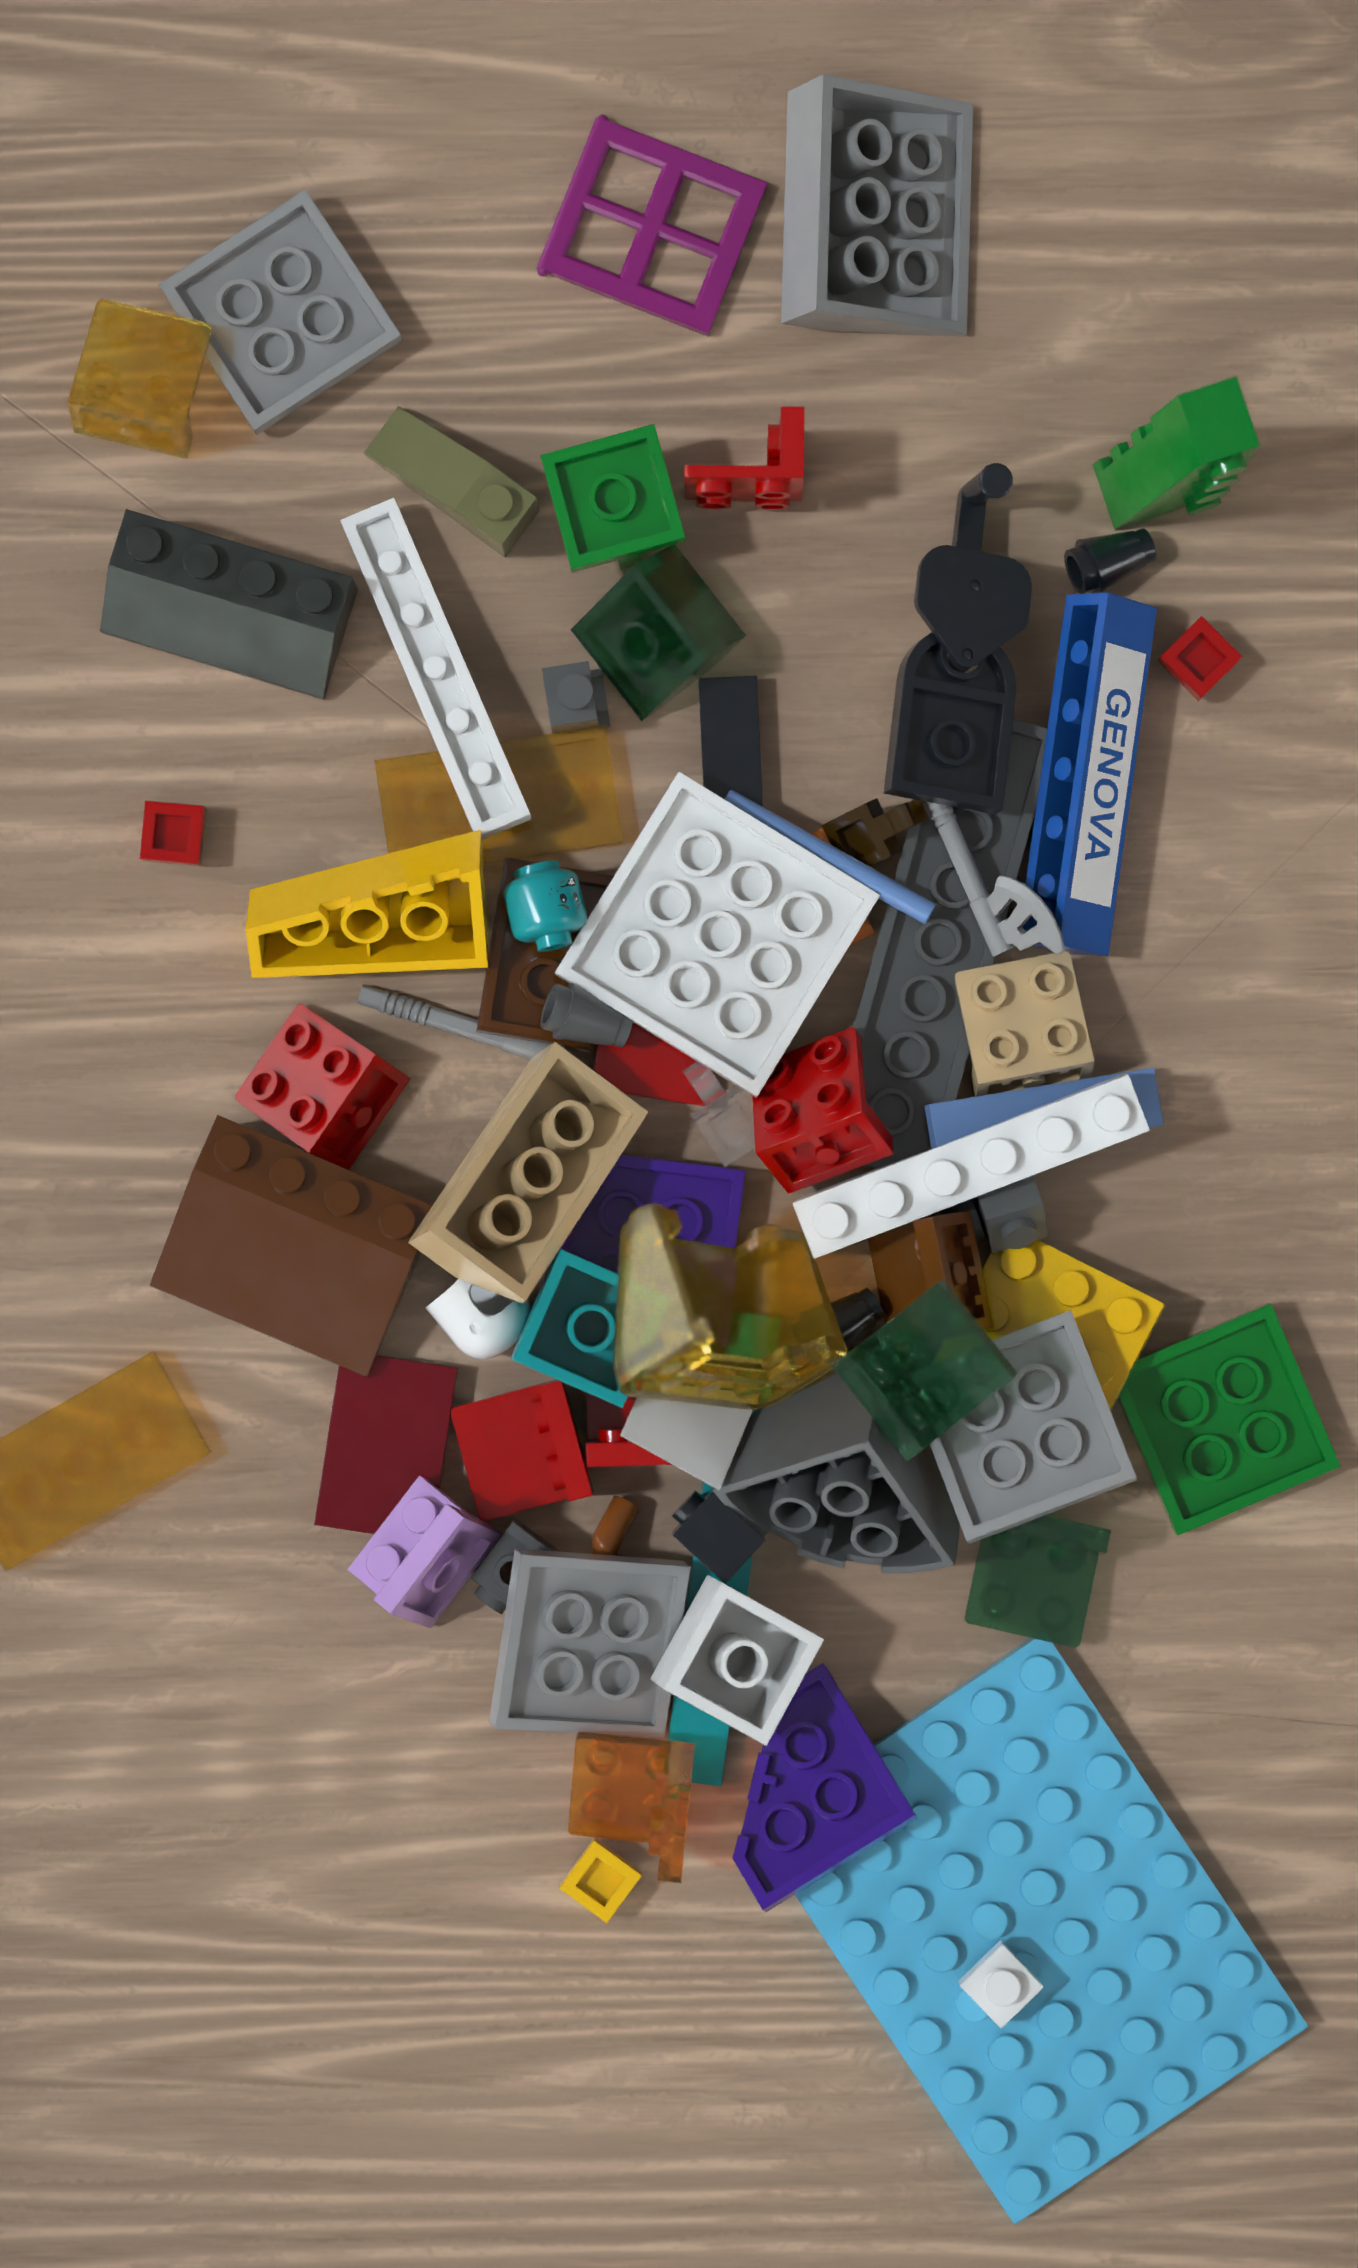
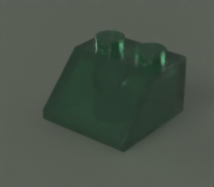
(657, 631)

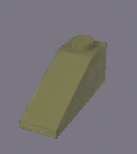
(454, 480)

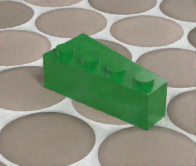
(1180, 457)

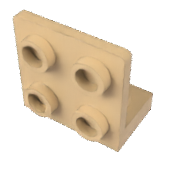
(1024, 1024)

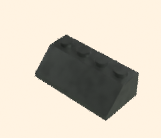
(226, 604)

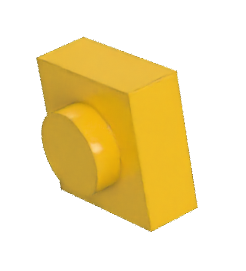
(600, 1880)

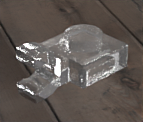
(725, 1117)

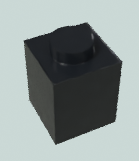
(715, 1534)

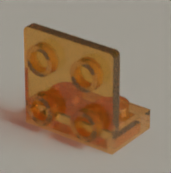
(634, 1794)

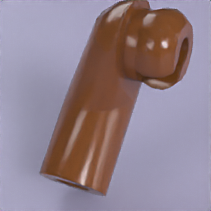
(613, 1526)

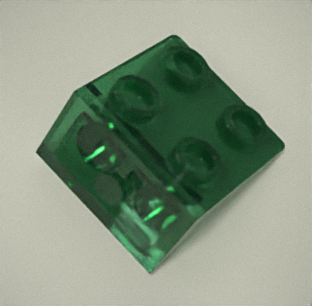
(925, 1370)
(1036, 1579)

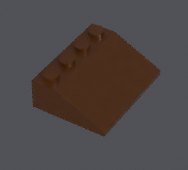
(291, 1246)

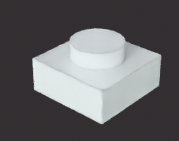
(1000, 1984)

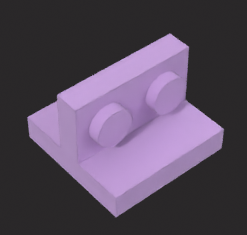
(423, 1554)

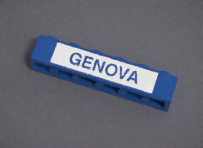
(1090, 766)

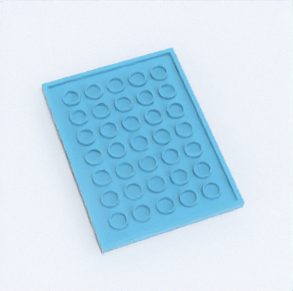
(1065, 1856)

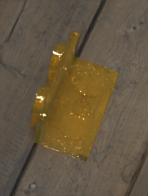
(138, 378)

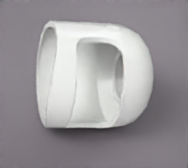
(479, 1319)

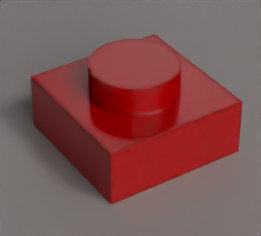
(1199, 658)
(172, 833)

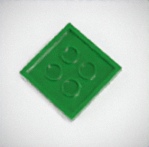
(1224, 1419)

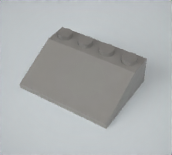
(876, 209)

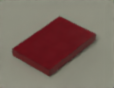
(382, 1439)

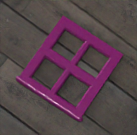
(652, 226)

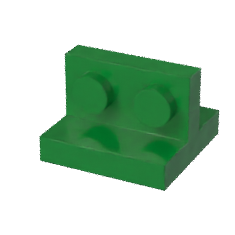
(613, 499)

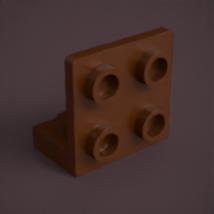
(922, 1254)

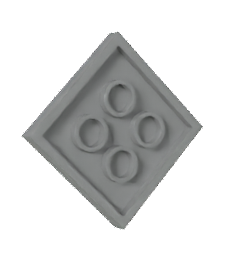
(282, 311)
(1036, 1439)
(586, 1643)

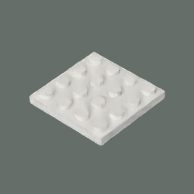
(717, 934)

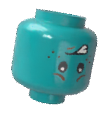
(545, 905)

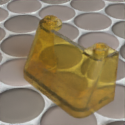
(717, 1318)

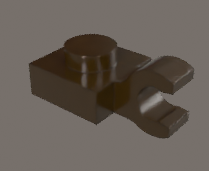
(870, 833)

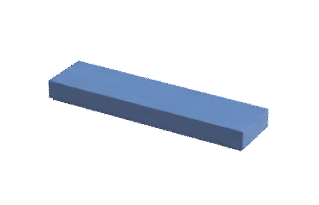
(965, 1116)

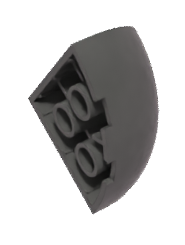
(839, 1486)

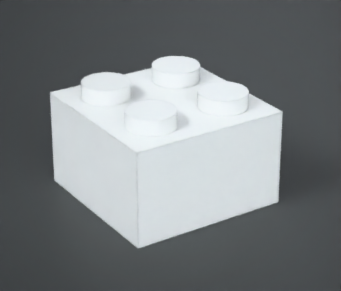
(736, 1660)

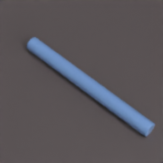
(888, 889)

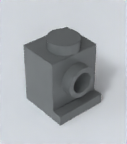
(575, 697)
(493, 1588)

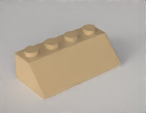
(529, 1175)

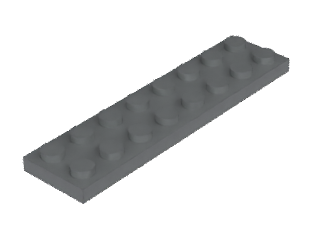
(910, 1000)

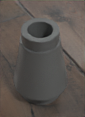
(582, 1017)

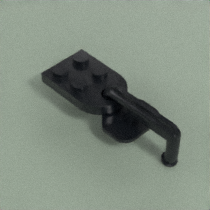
(949, 724)

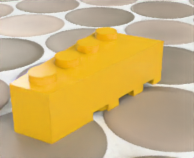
(375, 915)

